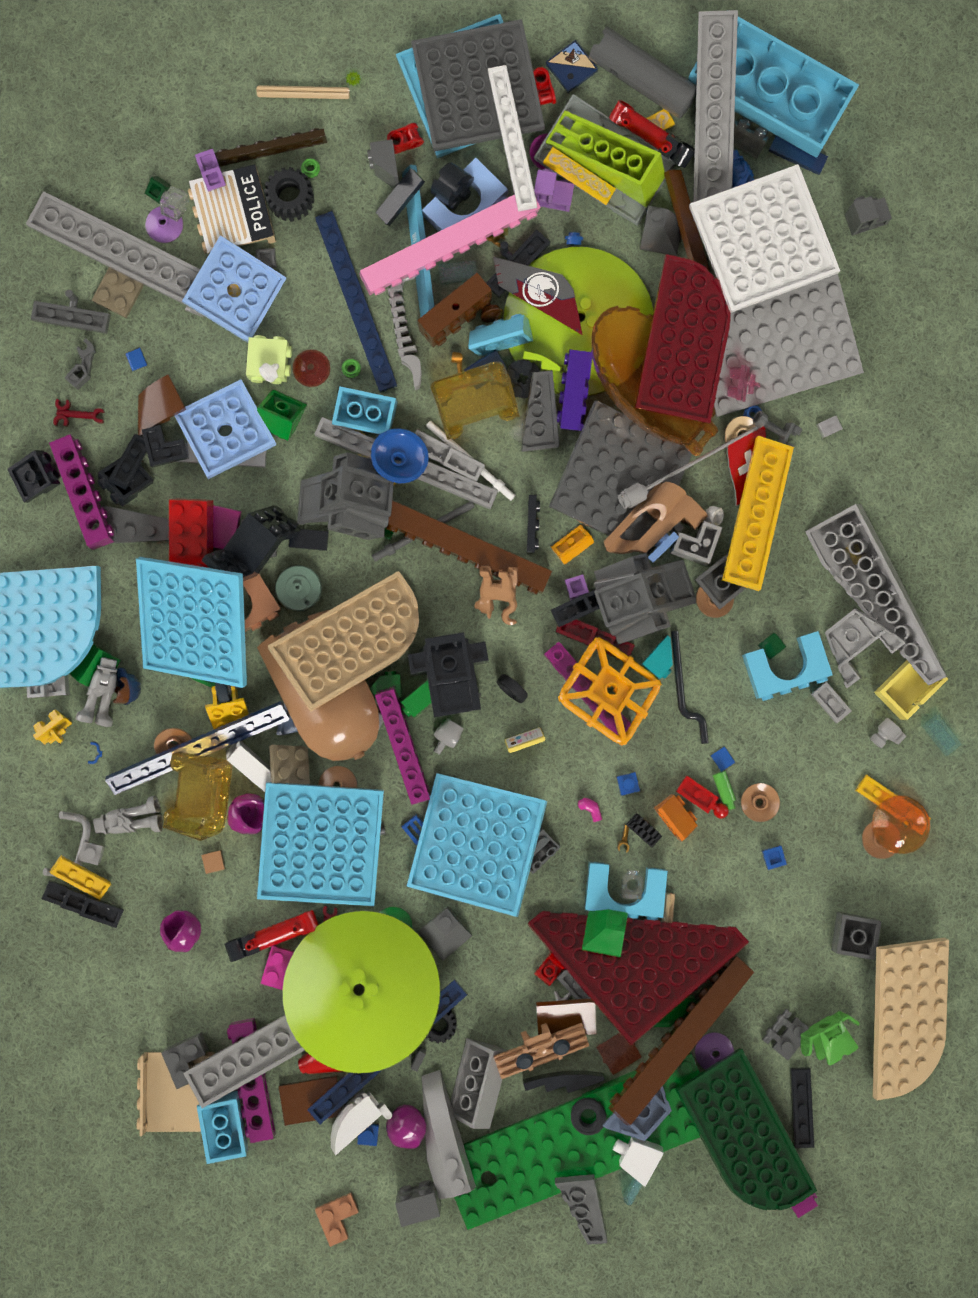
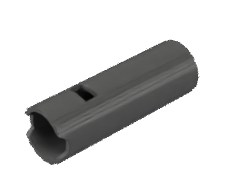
(644, 73)

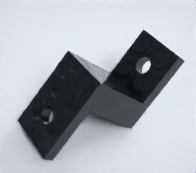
(254, 542)

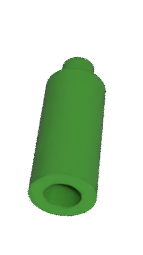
(725, 790)

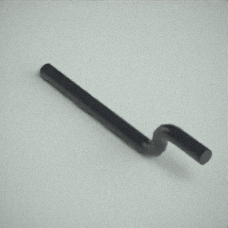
(680, 689)

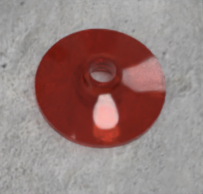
(312, 377)

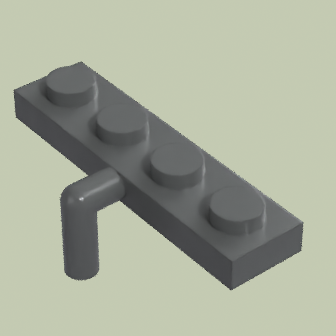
(70, 316)

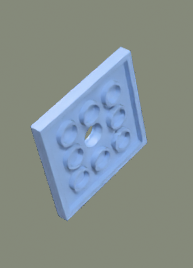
(227, 266)
(225, 407)

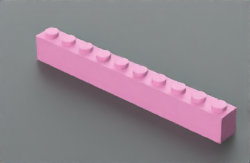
(444, 244)

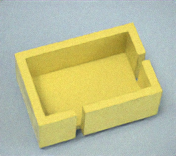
(904, 689)

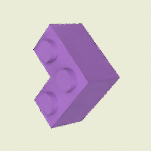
(551, 192)

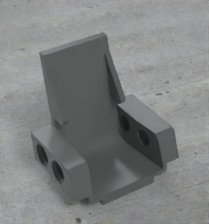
(349, 498)
(638, 597)

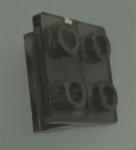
(749, 137)

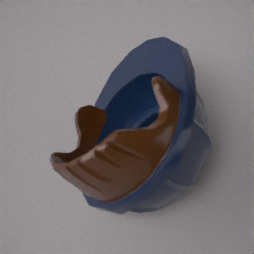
(127, 687)

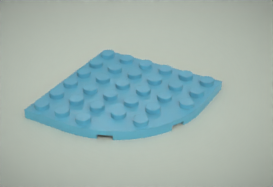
(46, 623)

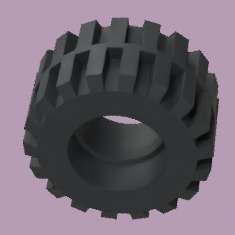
(293, 208)

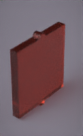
(618, 1053)

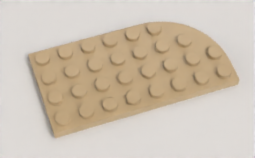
(349, 641)
(909, 1014)

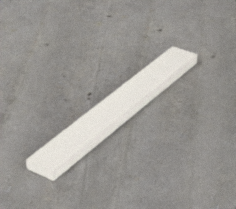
(512, 138)

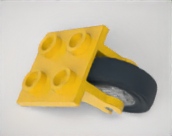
(229, 708)

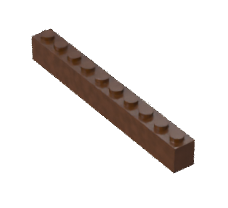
(465, 547)
(680, 1041)

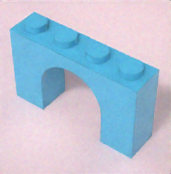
(814, 669)
(652, 897)

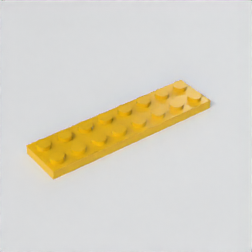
(758, 513)

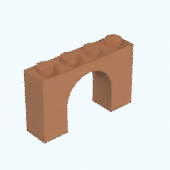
(263, 603)

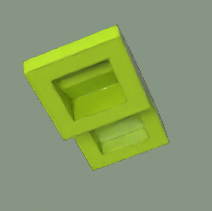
(547, 363)

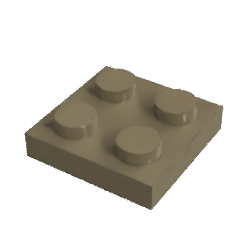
(117, 292)
(289, 764)

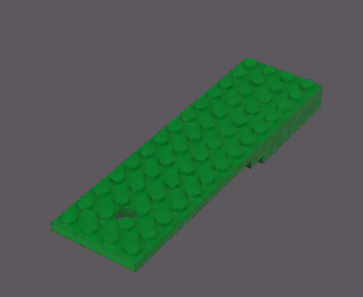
(547, 1147)

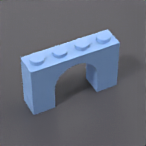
(485, 183)

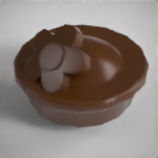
(491, 313)

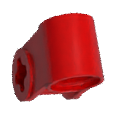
(545, 90)
(407, 136)

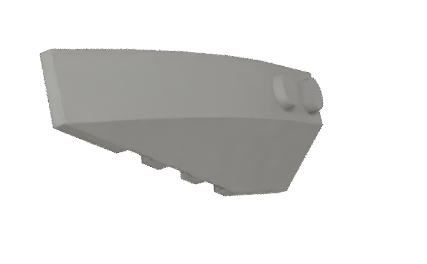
(443, 1141)

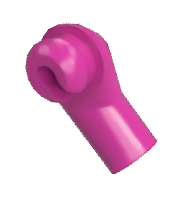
(592, 807)

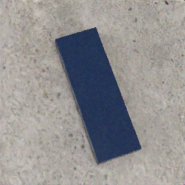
(797, 156)

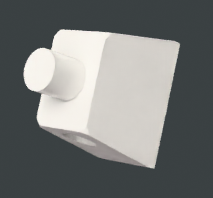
(639, 1158)

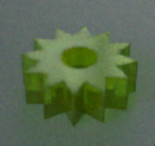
(353, 81)

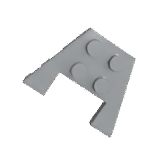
(854, 635)

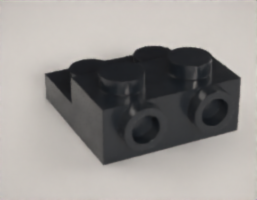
(34, 475)
(119, 495)

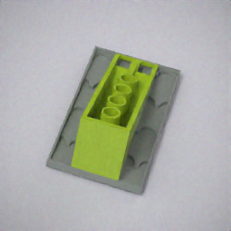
(611, 154)

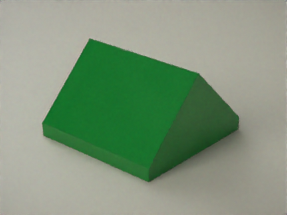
(84, 671)

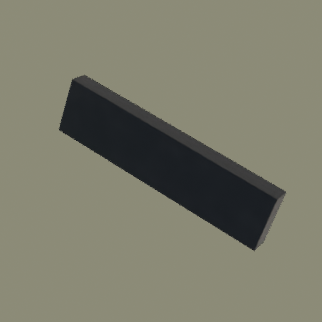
(802, 1107)

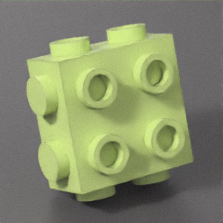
(271, 352)

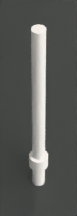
(497, 484)

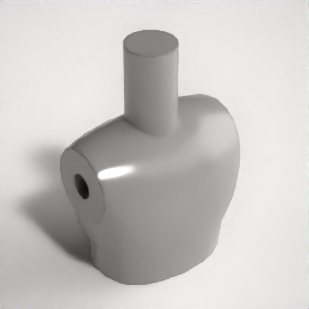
(448, 735)

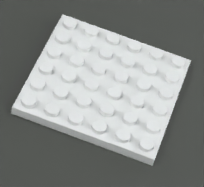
(764, 238)

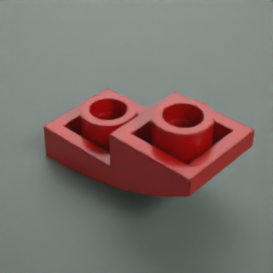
(549, 969)

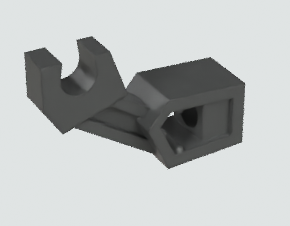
(86, 364)

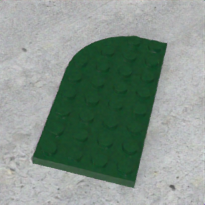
(745, 1135)

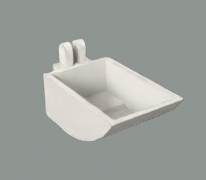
(355, 1118)

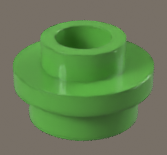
(310, 162)
(351, 362)

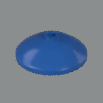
(401, 446)

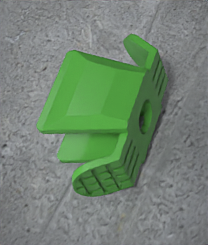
(829, 1039)

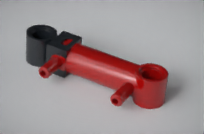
(666, 143)
(271, 936)

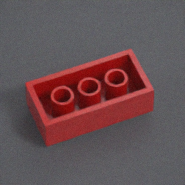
(190, 530)

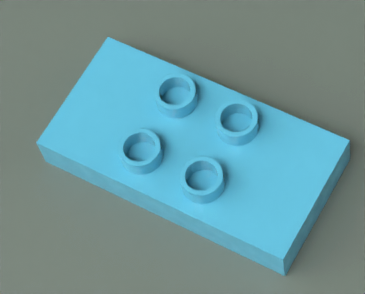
(786, 89)

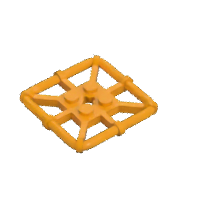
(599, 694)

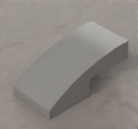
(57, 688)

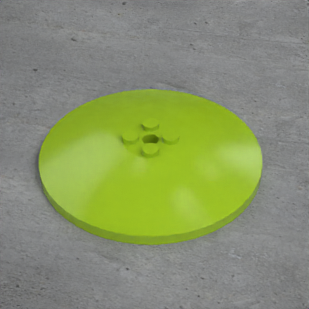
(598, 284)
(391, 1014)

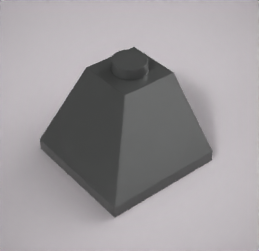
(660, 231)
(445, 933)

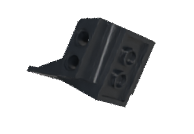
(450, 672)

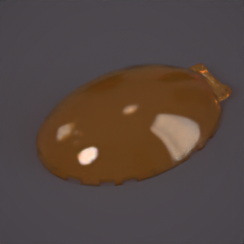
(618, 356)

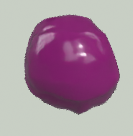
(246, 814)
(180, 931)
(406, 1127)

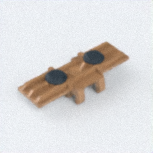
(541, 1049)

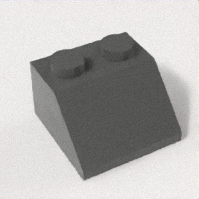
(383, 161)

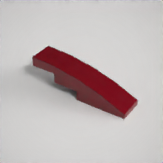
(586, 634)

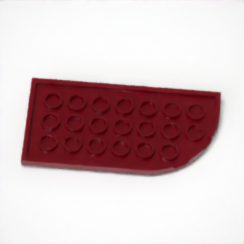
(685, 343)

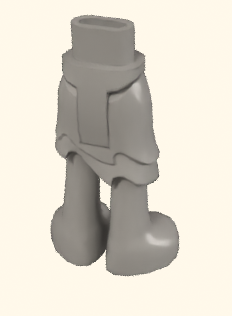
(104, 685)
(121, 819)

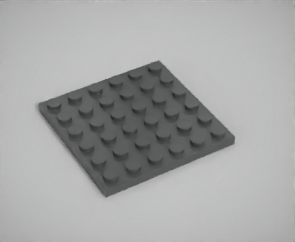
(458, 87)
(605, 461)

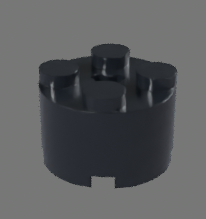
(452, 185)

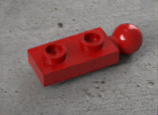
(701, 797)

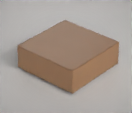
(213, 861)

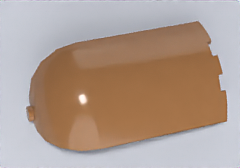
(339, 727)

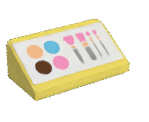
(524, 740)

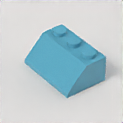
(500, 335)
(364, 411)
(223, 1129)

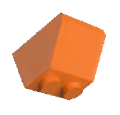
(676, 817)

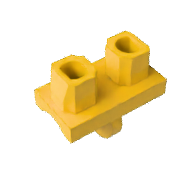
(53, 730)

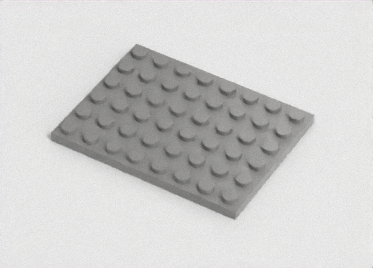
(790, 344)

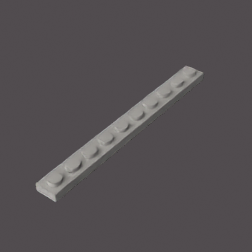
(432, 475)

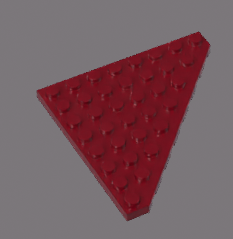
(656, 966)

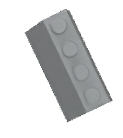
(477, 1085)

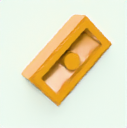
(572, 544)

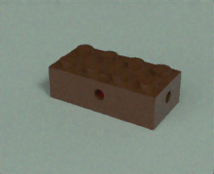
(455, 310)

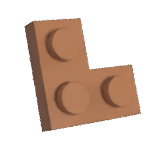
(331, 1217)

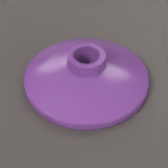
(162, 233)
(710, 1043)

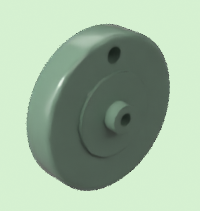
(298, 588)

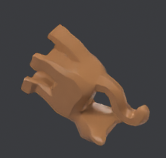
(499, 590)

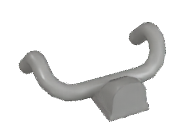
(87, 851)

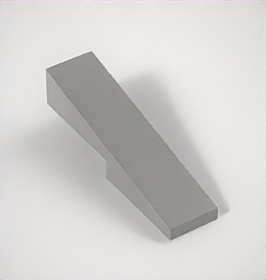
(451, 457)

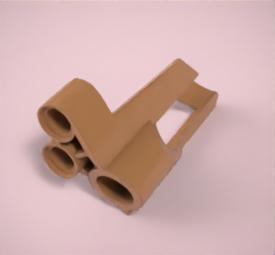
(665, 504)

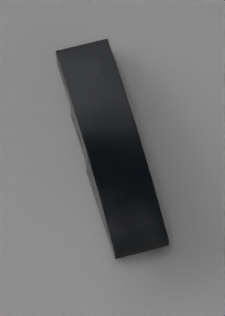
(575, 609)
(82, 903)
(571, 1079)

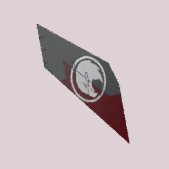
(541, 289)

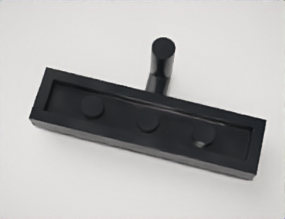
(525, 255)

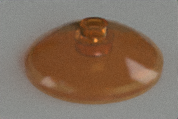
(889, 828)

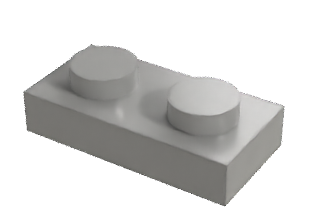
(831, 702)

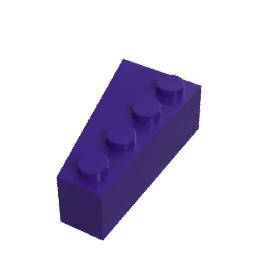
(575, 390)

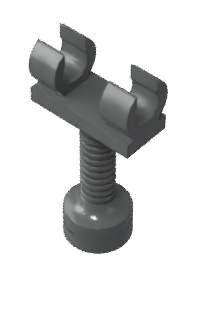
(761, 419)

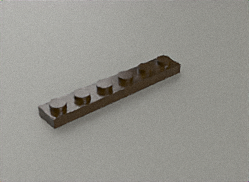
(276, 146)

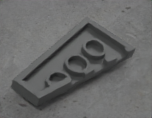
(541, 417)

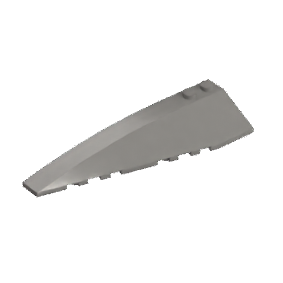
(874, 584)

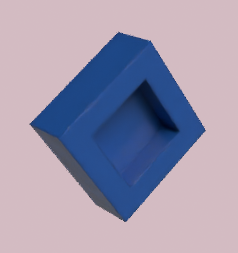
(628, 783)
(774, 857)
(369, 1136)

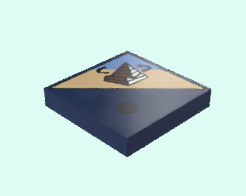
(571, 66)

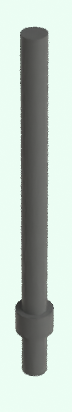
(390, 549)

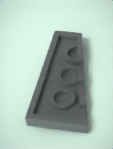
(136, 527)
(584, 1205)

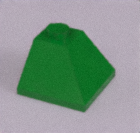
(281, 414)
(605, 932)

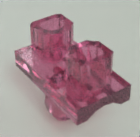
(742, 374)

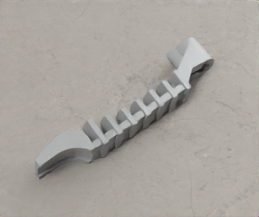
(409, 361)

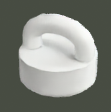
(269, 372)
(715, 515)

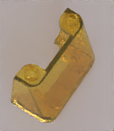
(474, 397)
(200, 795)

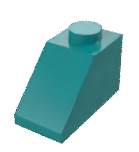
(660, 659)

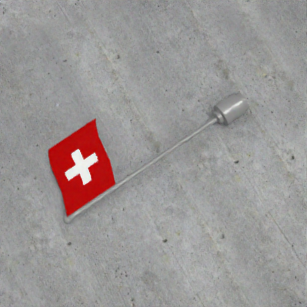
(738, 455)

